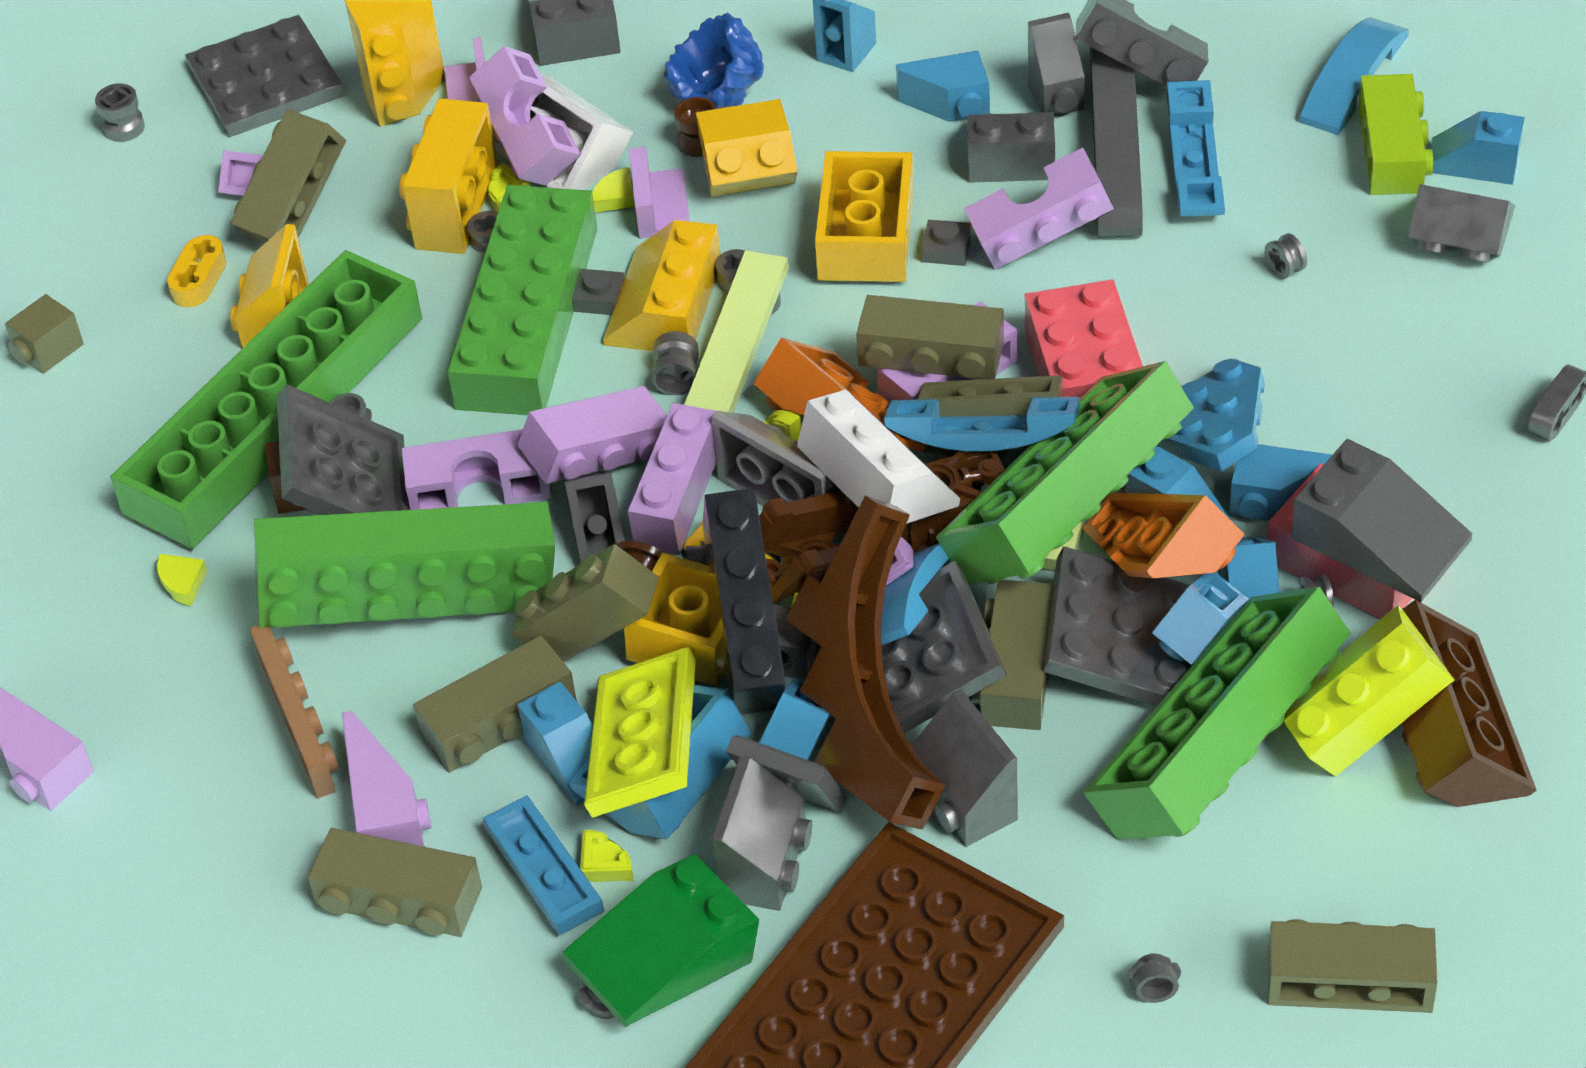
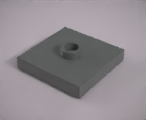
(803, 776)

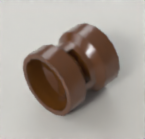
(686, 122)

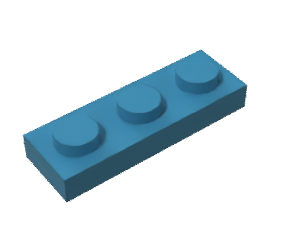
(543, 865)

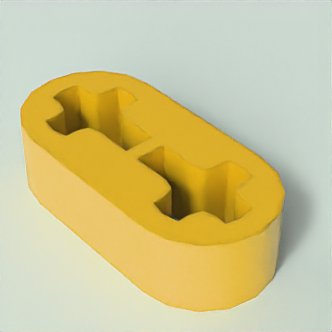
(205, 273)

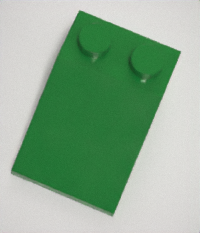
(664, 941)

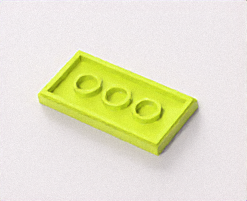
(641, 732)

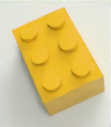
(449, 175)
(865, 216)

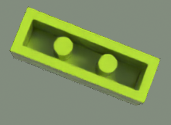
(1393, 134)

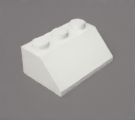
(595, 133)
(869, 458)

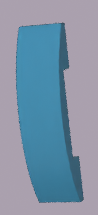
(1338, 85)
(1194, 149)
(922, 423)
(902, 602)

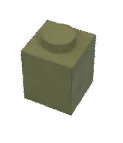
(43, 334)

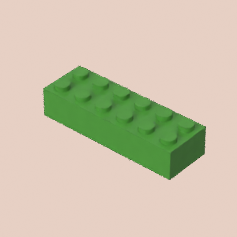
(523, 301)
(1066, 475)
(400, 563)
(1217, 715)

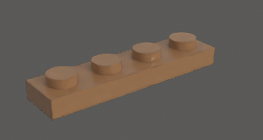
(301, 722)

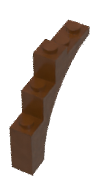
(848, 680)

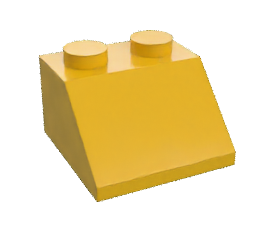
(746, 147)
(271, 282)

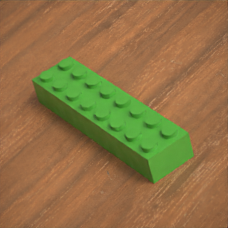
(217, 440)

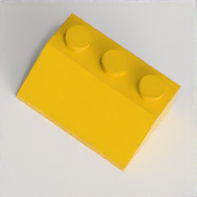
(396, 55)
(666, 286)

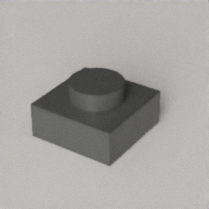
(946, 242)
(597, 291)

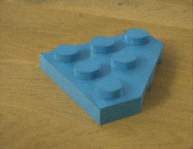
(1223, 416)

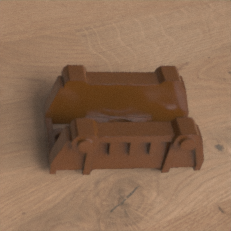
(965, 476)
(803, 536)

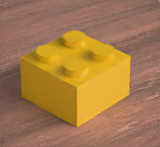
(681, 616)

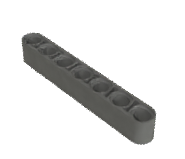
(1116, 144)

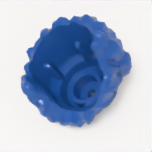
(715, 63)

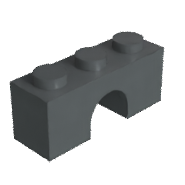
(1124, 36)

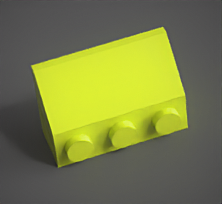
(1366, 692)

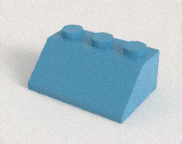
(712, 727)

